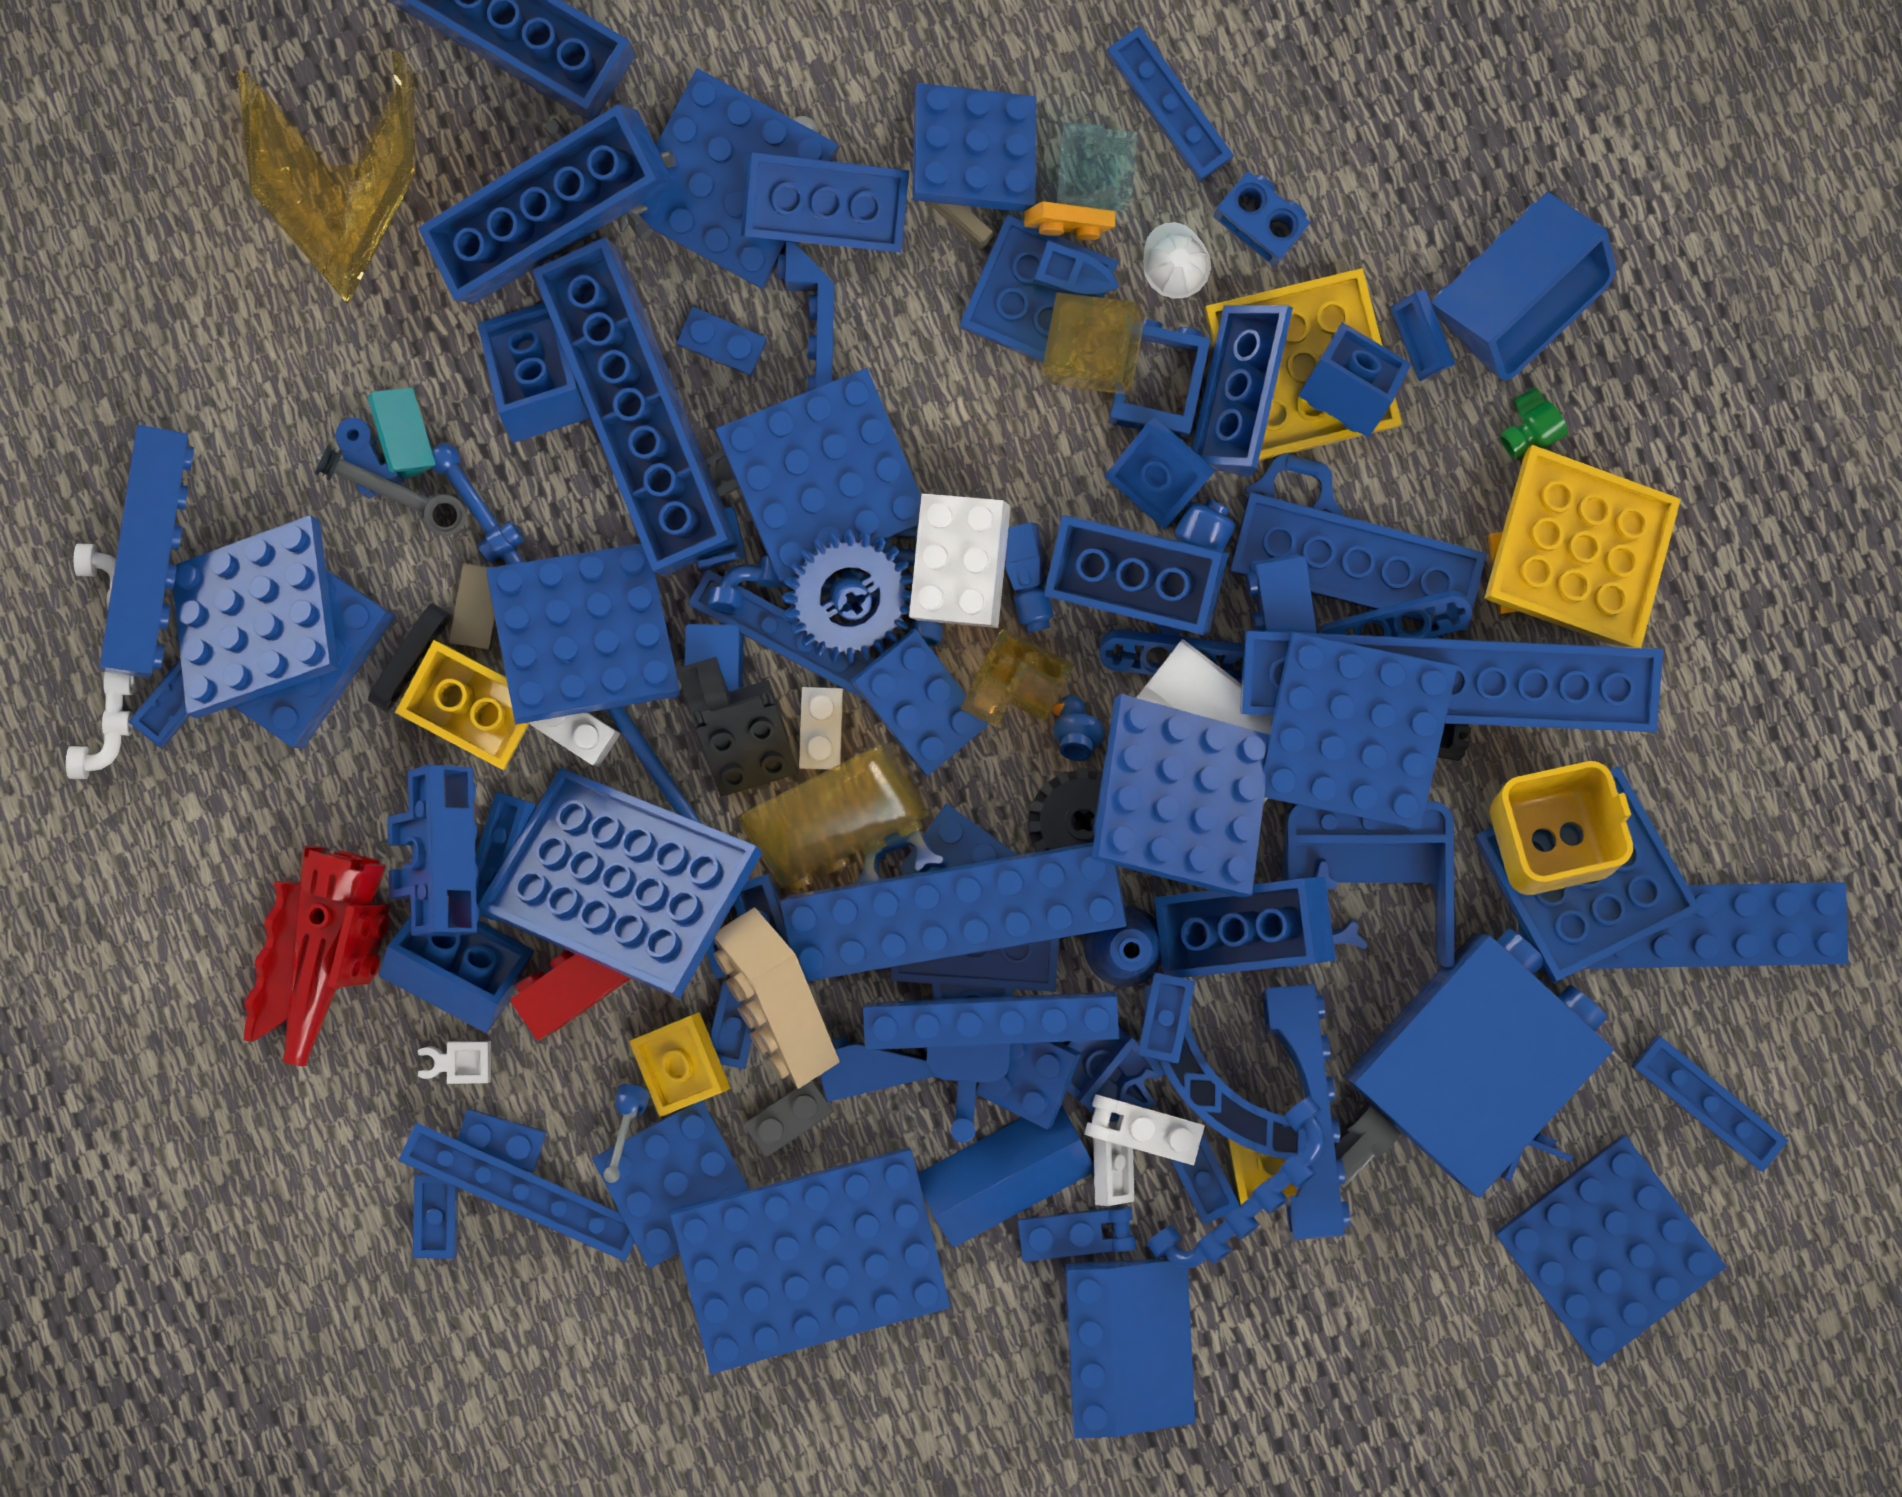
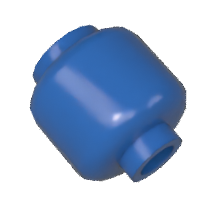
(1206, 525)

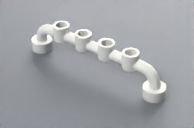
(114, 720)

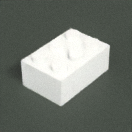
(960, 560)

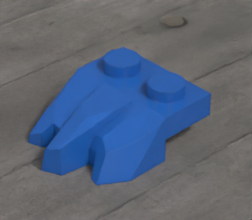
(1112, 1071)

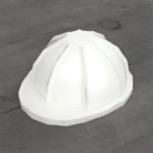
(1175, 261)

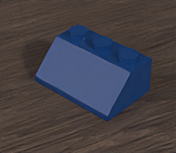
(458, 974)

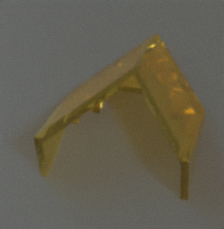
(337, 210)

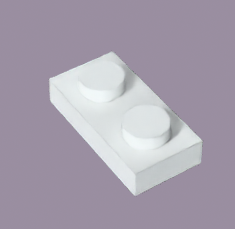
(820, 728)
(1113, 1172)

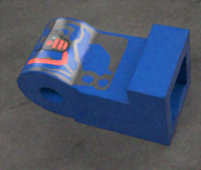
(359, 448)

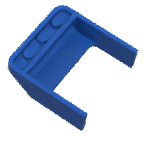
(1378, 853)

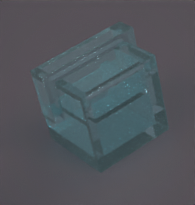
(1096, 167)

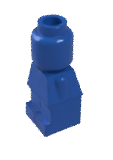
(1026, 570)

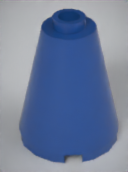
(1106, 954)

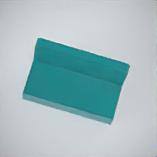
(401, 431)

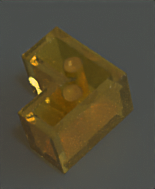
(1018, 675)

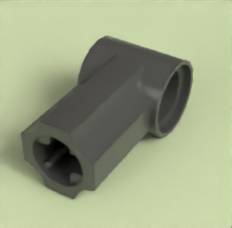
(1364, 1139)

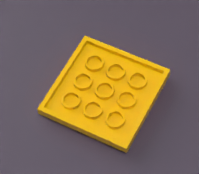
(1316, 315)
(1582, 548)

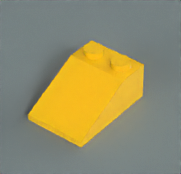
(463, 705)

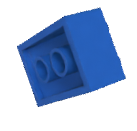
(530, 373)

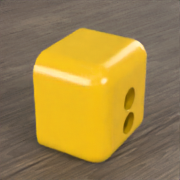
(1547, 801)

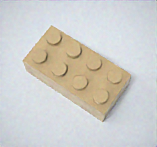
(774, 998)

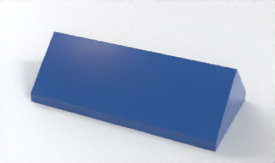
(1241, 386)
(1003, 1175)

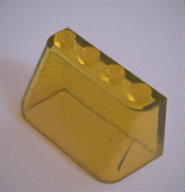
(835, 816)

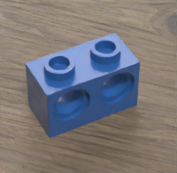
(1254, 226)

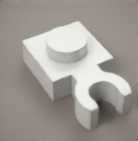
(463, 1062)

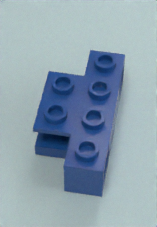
(441, 850)

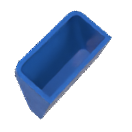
(1527, 285)

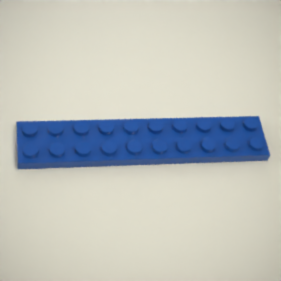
(1499, 680)

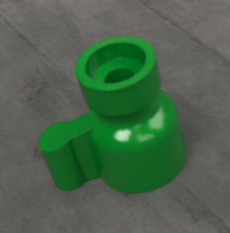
(1540, 425)

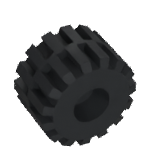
(1054, 805)

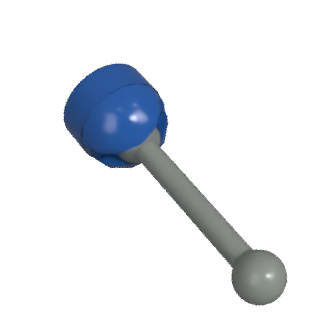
(631, 1103)

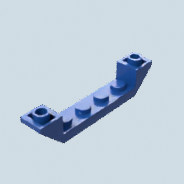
(804, 275)

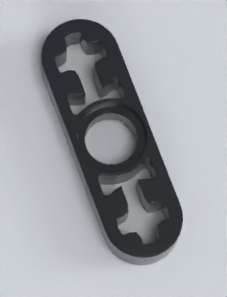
(401, 667)

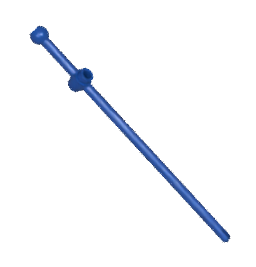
(502, 544)

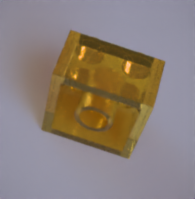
(1093, 343)

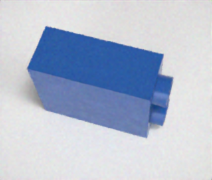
(1482, 1059)

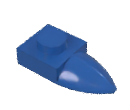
(1073, 272)

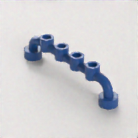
(728, 599)
(1266, 1196)

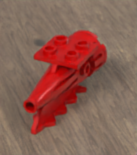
(317, 940)

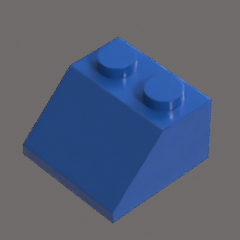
(1355, 380)

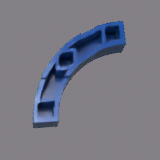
(1224, 1108)

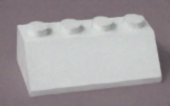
(1200, 687)

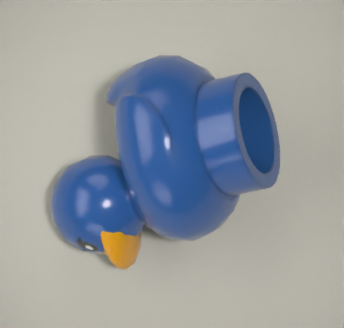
(1075, 730)

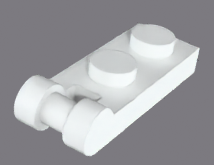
(1146, 1130)

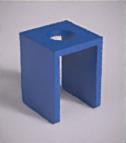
(718, 641)

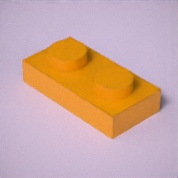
(1057, 218)

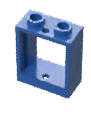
(1137, 416)

